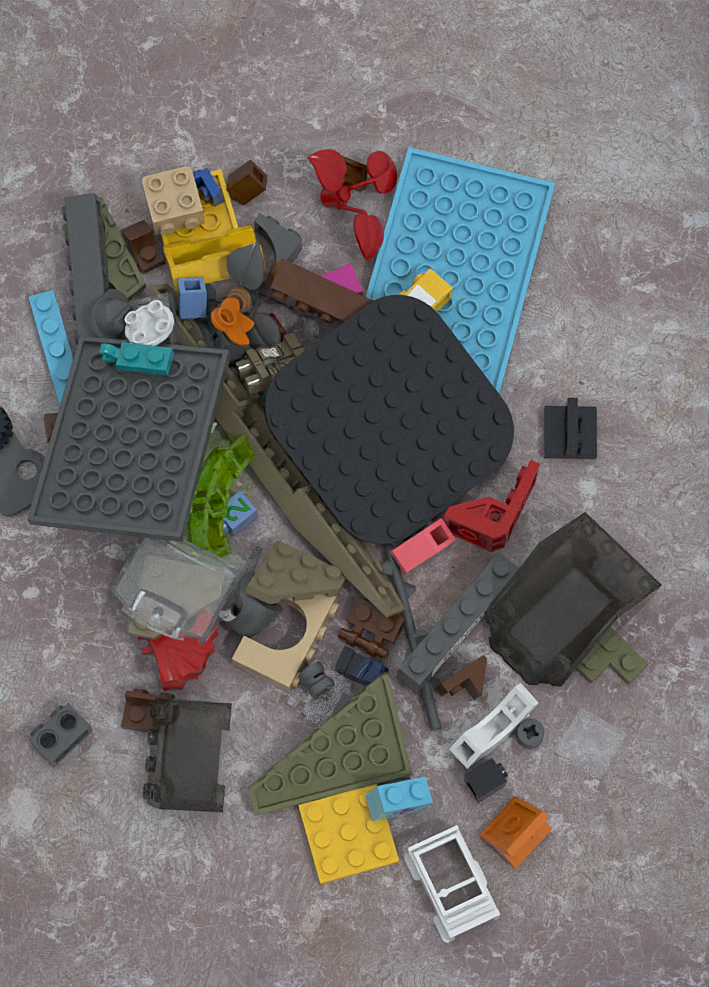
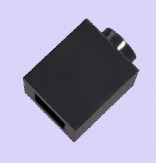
(486, 779)

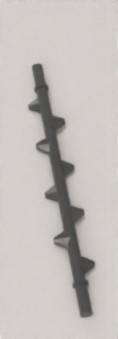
(414, 635)

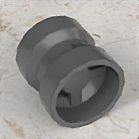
(316, 680)

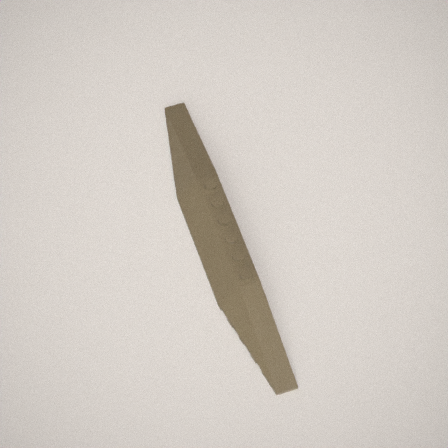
(245, 415)

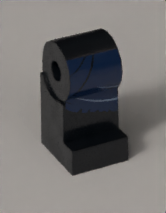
(358, 667)

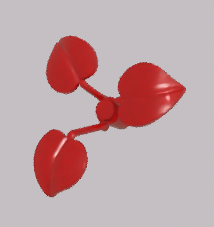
(330, 171)

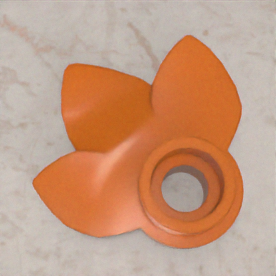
(231, 321)

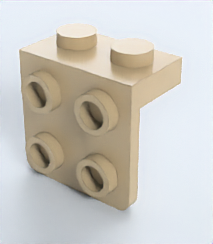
(173, 200)

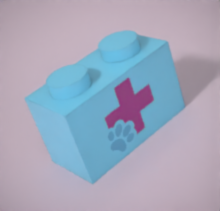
(398, 798)

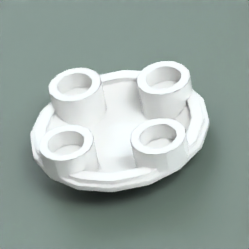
(149, 324)

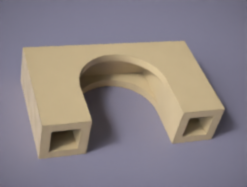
(284, 666)

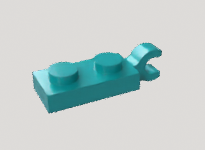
(139, 357)

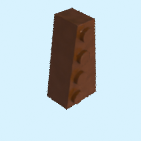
(312, 293)

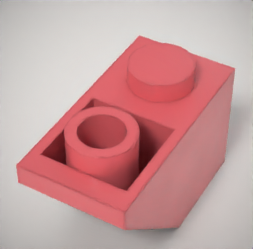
(423, 545)

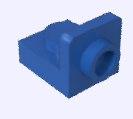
(208, 186)

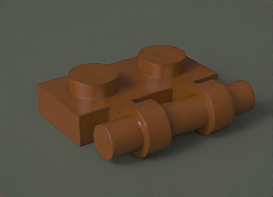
(369, 618)

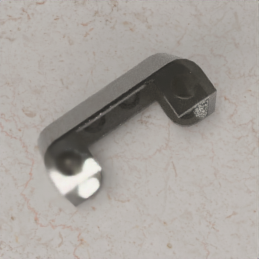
(185, 754)

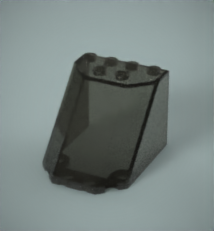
(566, 602)

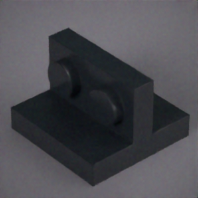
(570, 431)

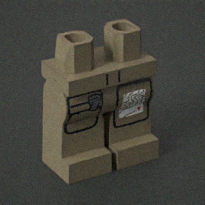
(266, 362)

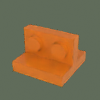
(516, 830)

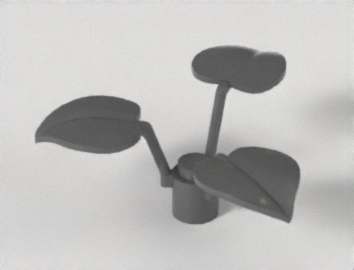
(247, 266)

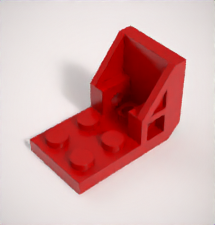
(488, 521)

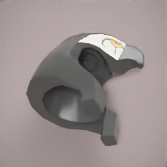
(254, 614)

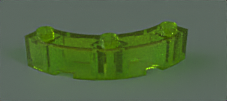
(212, 494)

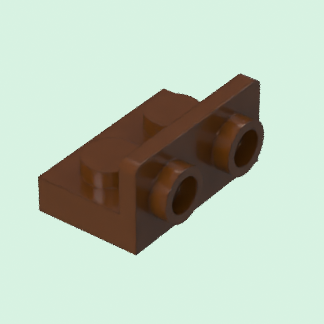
(137, 708)

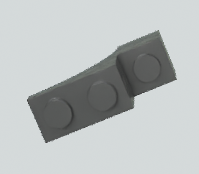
(284, 243)

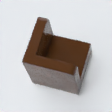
(246, 182)

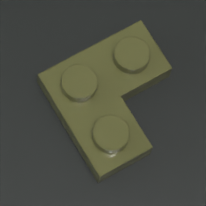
(619, 657)

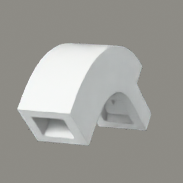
(495, 727)

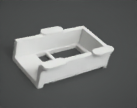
(463, 916)

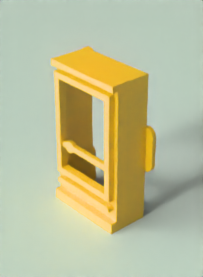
(206, 257)

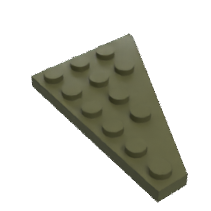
(346, 752)

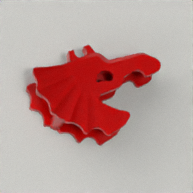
(180, 659)

